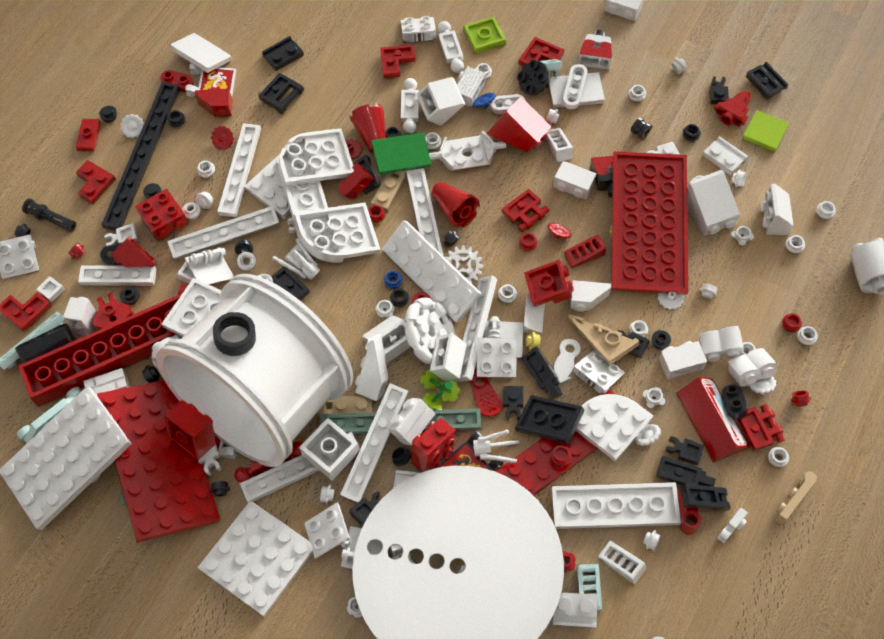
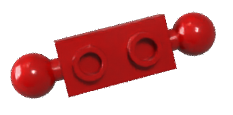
(242, 473)

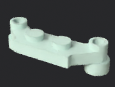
(28, 432)

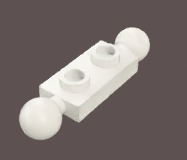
(450, 47)
(409, 106)

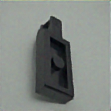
(542, 372)
(683, 473)

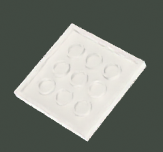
(257, 558)

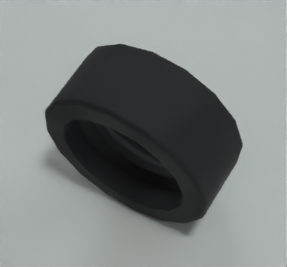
(234, 319)

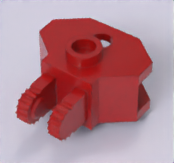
(110, 312)

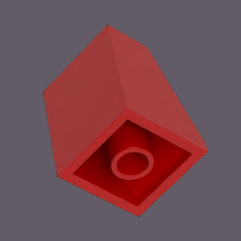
(520, 127)

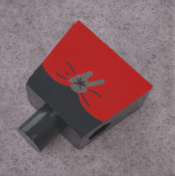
(603, 167)

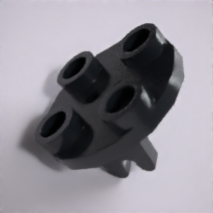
(533, 78)

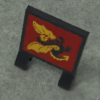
(466, 457)

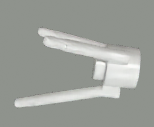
(309, 268)
(483, 446)

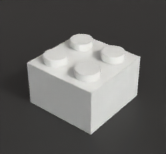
(329, 449)

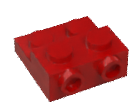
(549, 283)

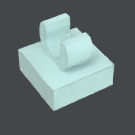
(553, 65)

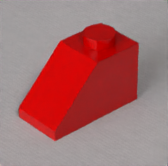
(215, 101)
(132, 255)

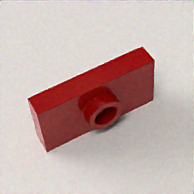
(88, 135)

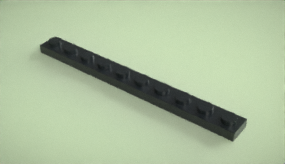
(140, 156)

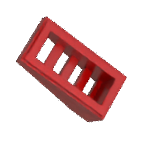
(589, 243)

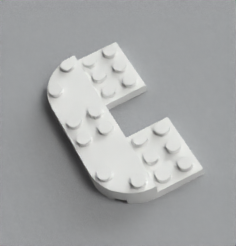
(324, 231)

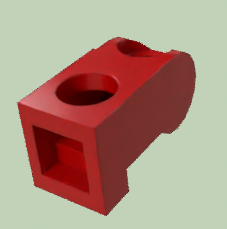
(356, 182)

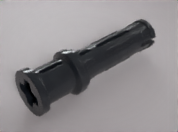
(42, 212)

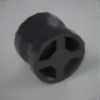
(641, 128)

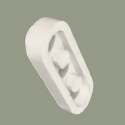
(573, 96)

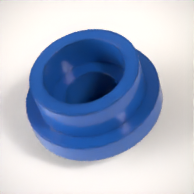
(393, 275)

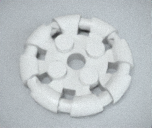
(426, 316)

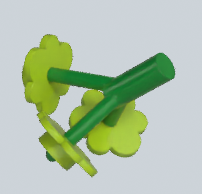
(446, 390)

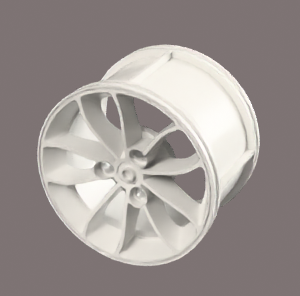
(280, 379)

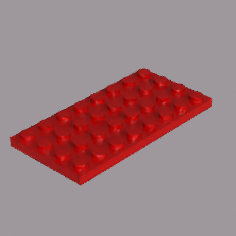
(649, 223)
(159, 479)

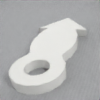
(565, 361)

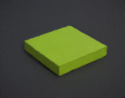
(484, 35)
(765, 131)

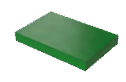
(401, 153)

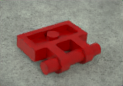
(521, 206)
(756, 430)

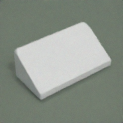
(533, 317)

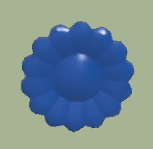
(484, 100)

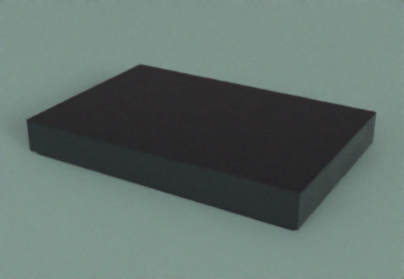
(549, 419)

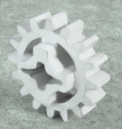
(470, 258)

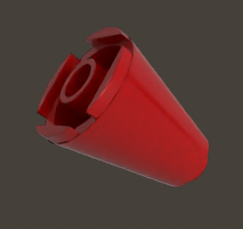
(369, 123)
(455, 204)

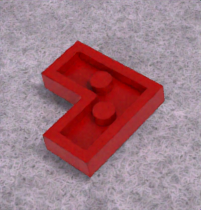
(540, 49)
(394, 55)
(97, 181)
(24, 315)

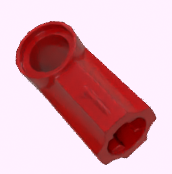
(688, 513)

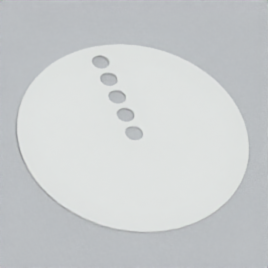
(469, 515)

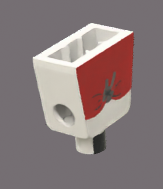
(596, 51)

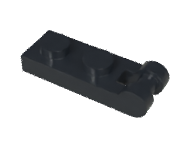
(705, 497)

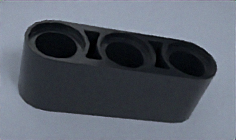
(45, 343)

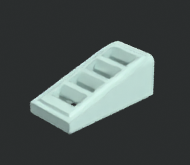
(588, 568)

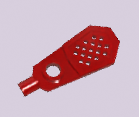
(482, 391)

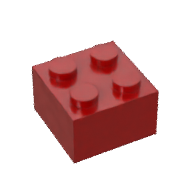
(190, 429)

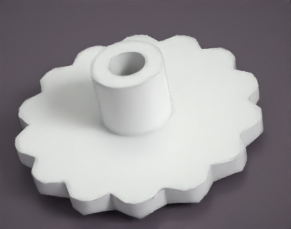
(131, 125)
(670, 300)
(763, 386)
(648, 435)

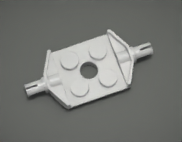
(479, 146)

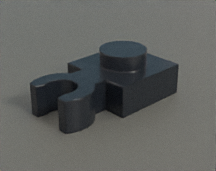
(718, 91)
(639, 350)
(513, 398)
(688, 450)
(363, 508)

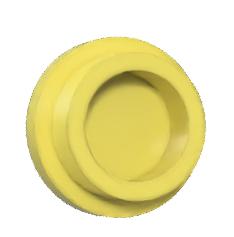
(532, 340)

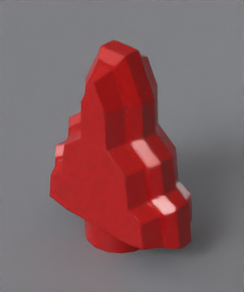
(734, 109)

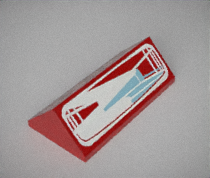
(710, 419)

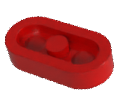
(177, 78)

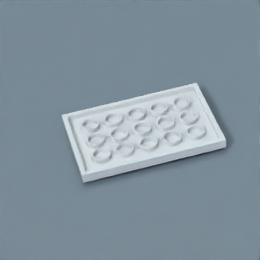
(64, 458)

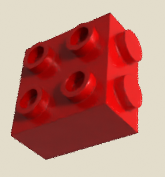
(161, 214)
(433, 445)

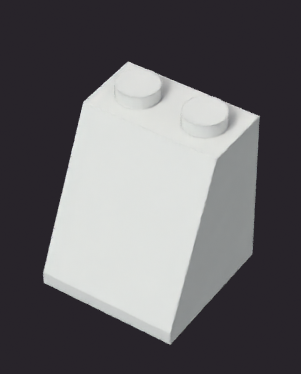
(712, 203)

